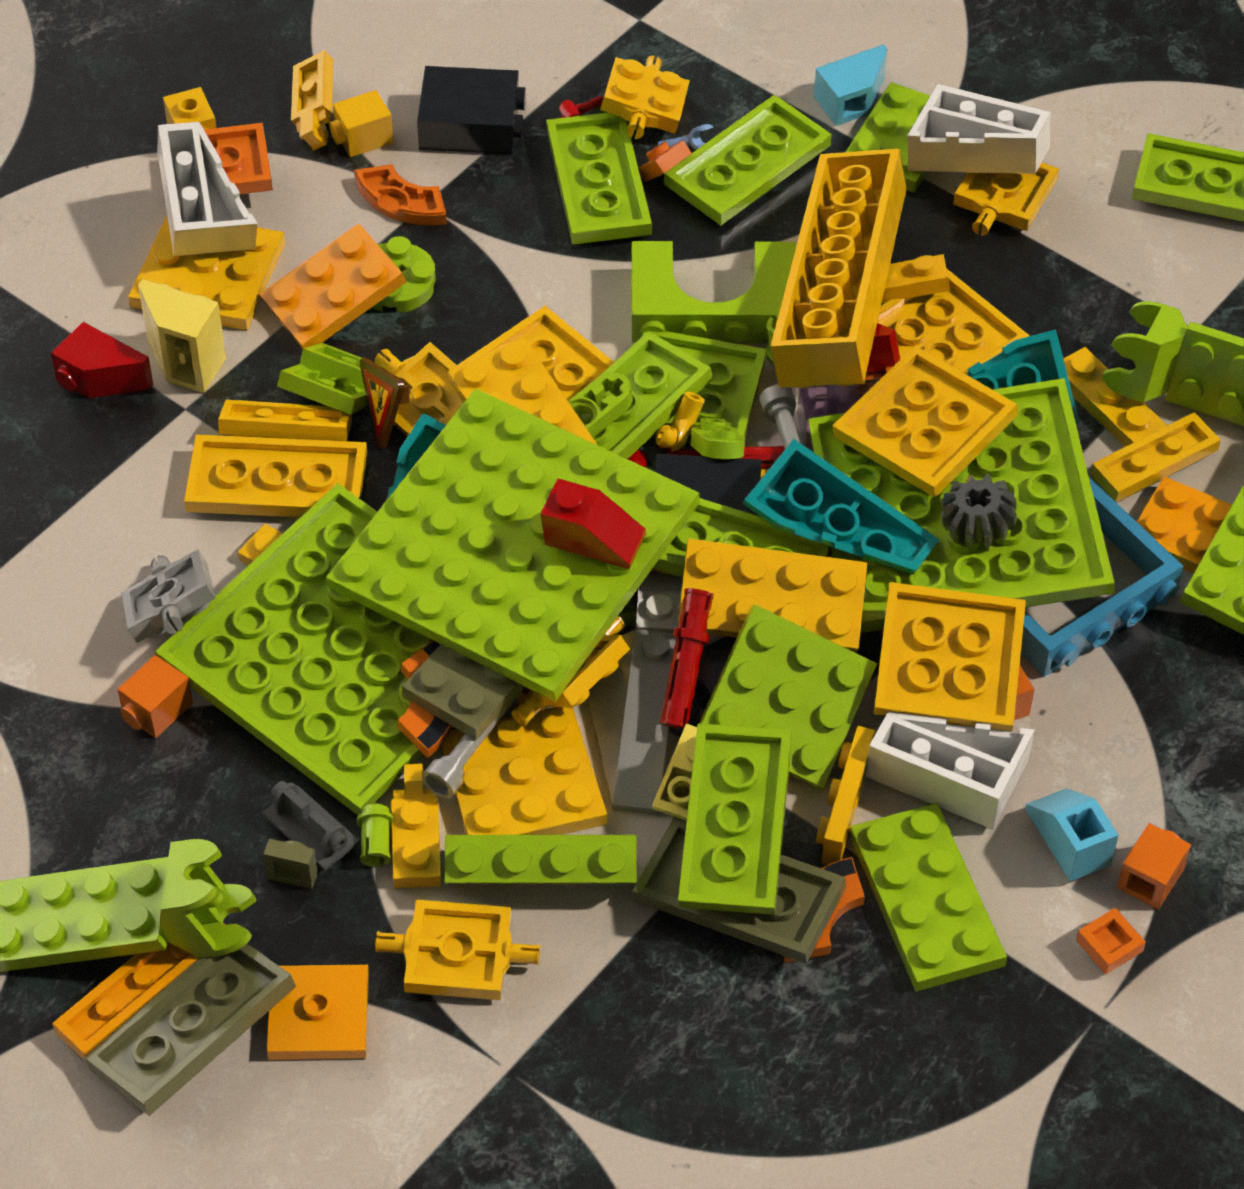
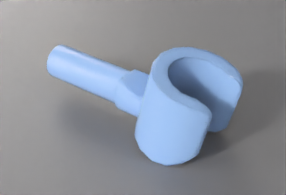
(692, 139)

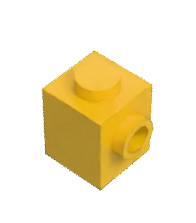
(189, 107)
(362, 123)

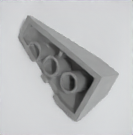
(627, 718)

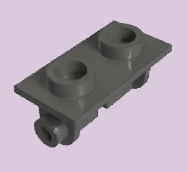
(308, 823)

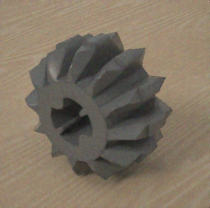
(979, 511)

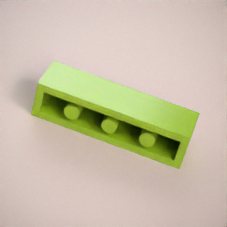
(540, 859)

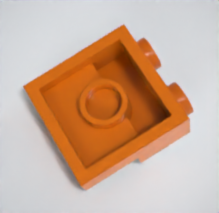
(243, 156)

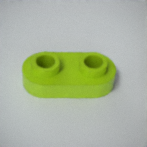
(717, 440)

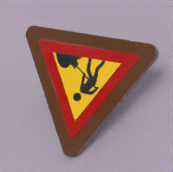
(384, 396)

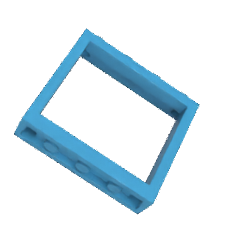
(1126, 608)

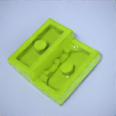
(327, 378)

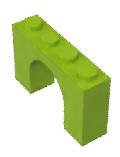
(663, 306)

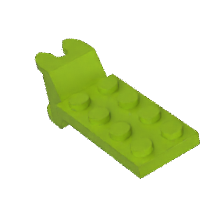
(1189, 363)
(122, 910)

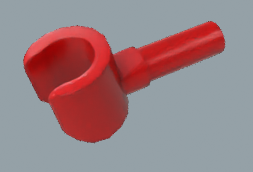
(569, 109)

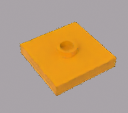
(321, 1015)

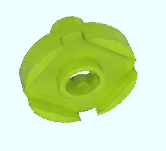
(418, 271)

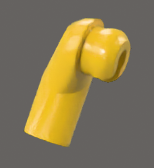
(676, 435)

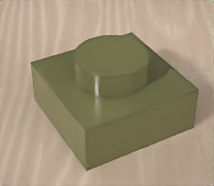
(290, 863)

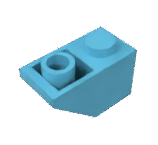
(850, 85)
(1074, 831)

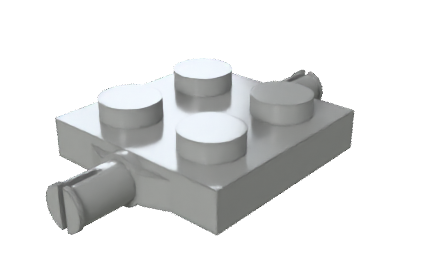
(167, 596)

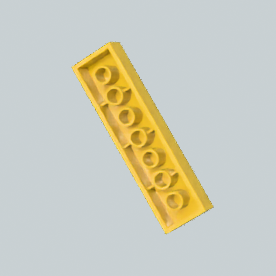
(839, 270)

